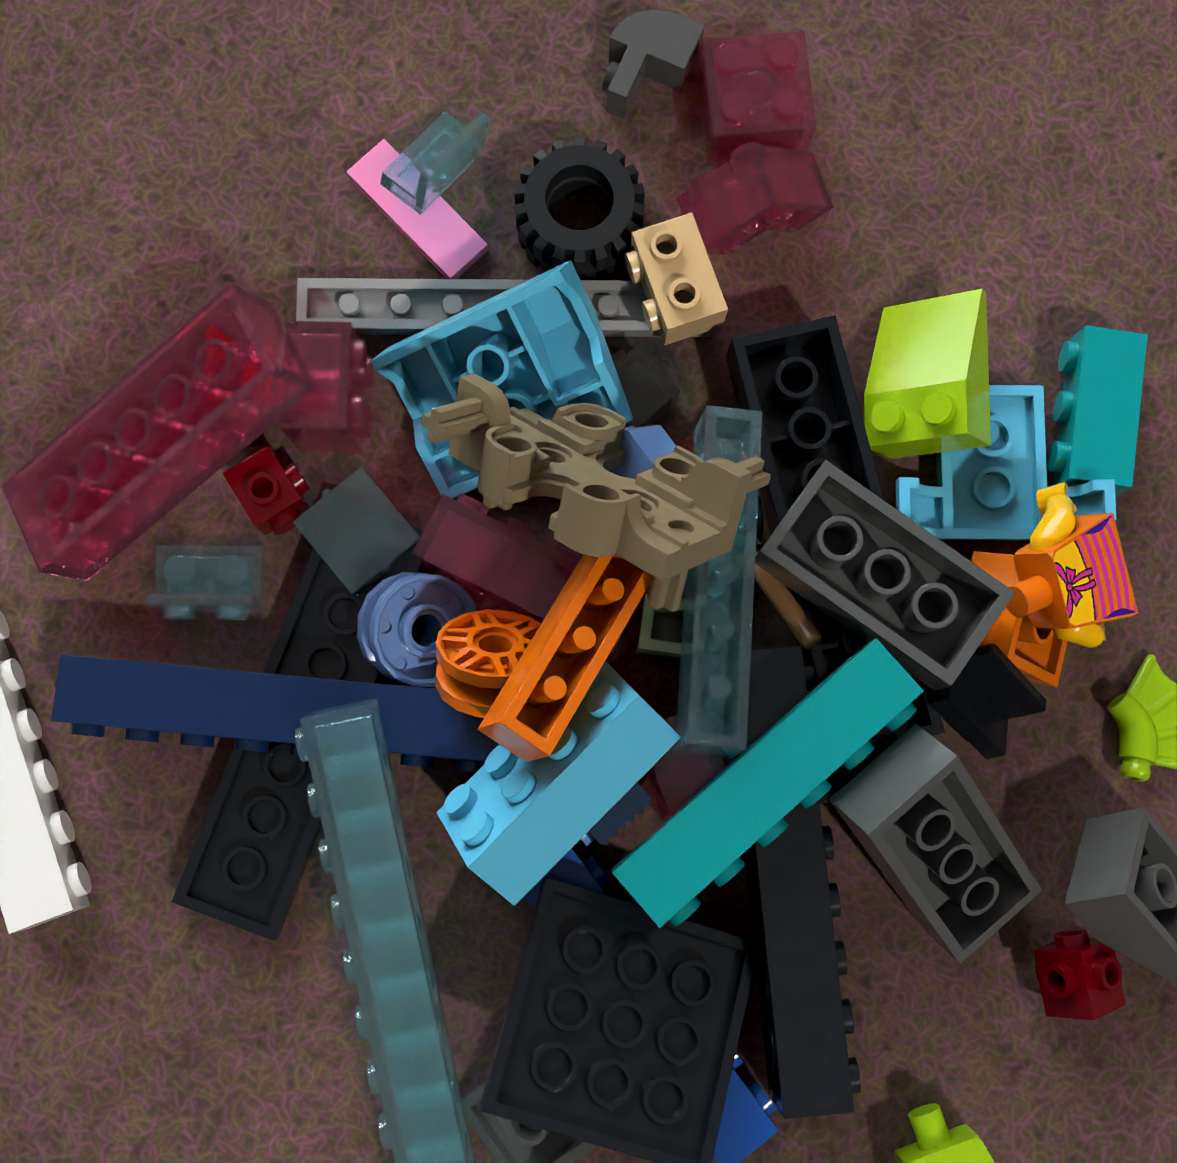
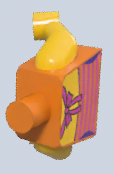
(1072, 572)

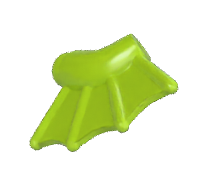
(1146, 722)

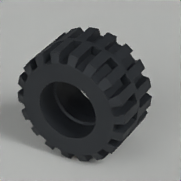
(570, 172)

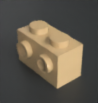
(676, 279)

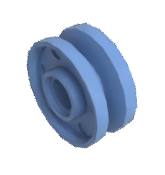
(388, 619)

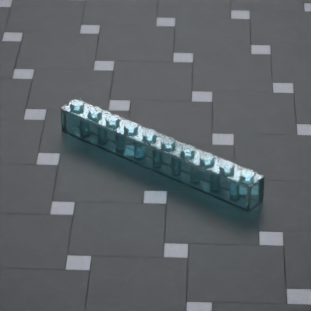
(384, 934)

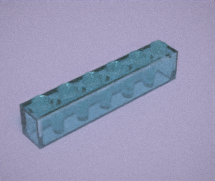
(720, 608)

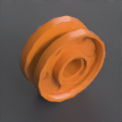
(478, 656)

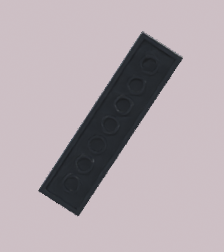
(260, 815)

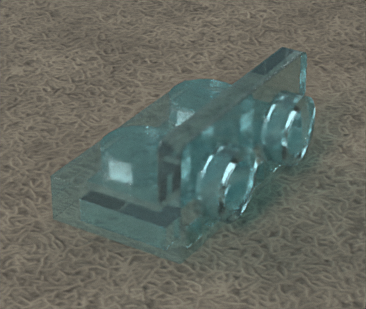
(209, 580)

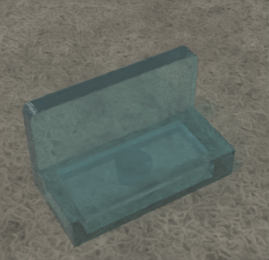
(435, 160)

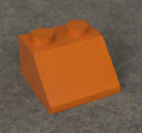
(1030, 649)

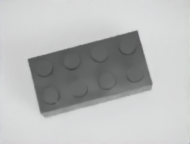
(883, 577)
(937, 842)

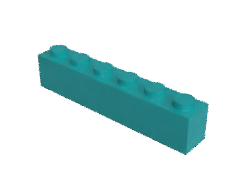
(766, 782)

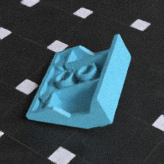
(529, 341)

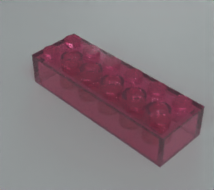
(157, 434)

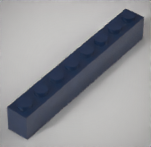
(253, 708)

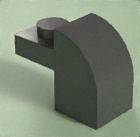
(650, 46)

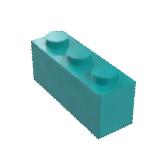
(1098, 407)

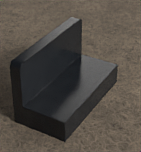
(985, 698)

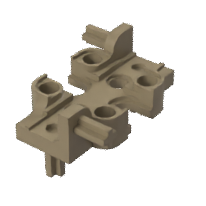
(659, 521)

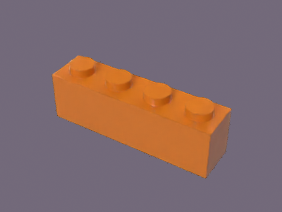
(565, 656)

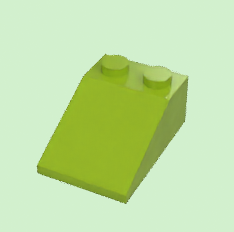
(930, 377)

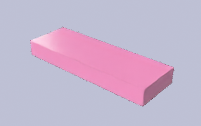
(436, 232)

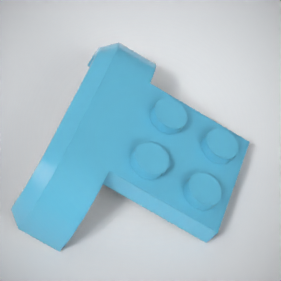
(994, 487)

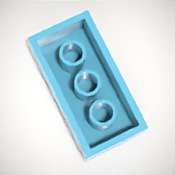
(525, 816)

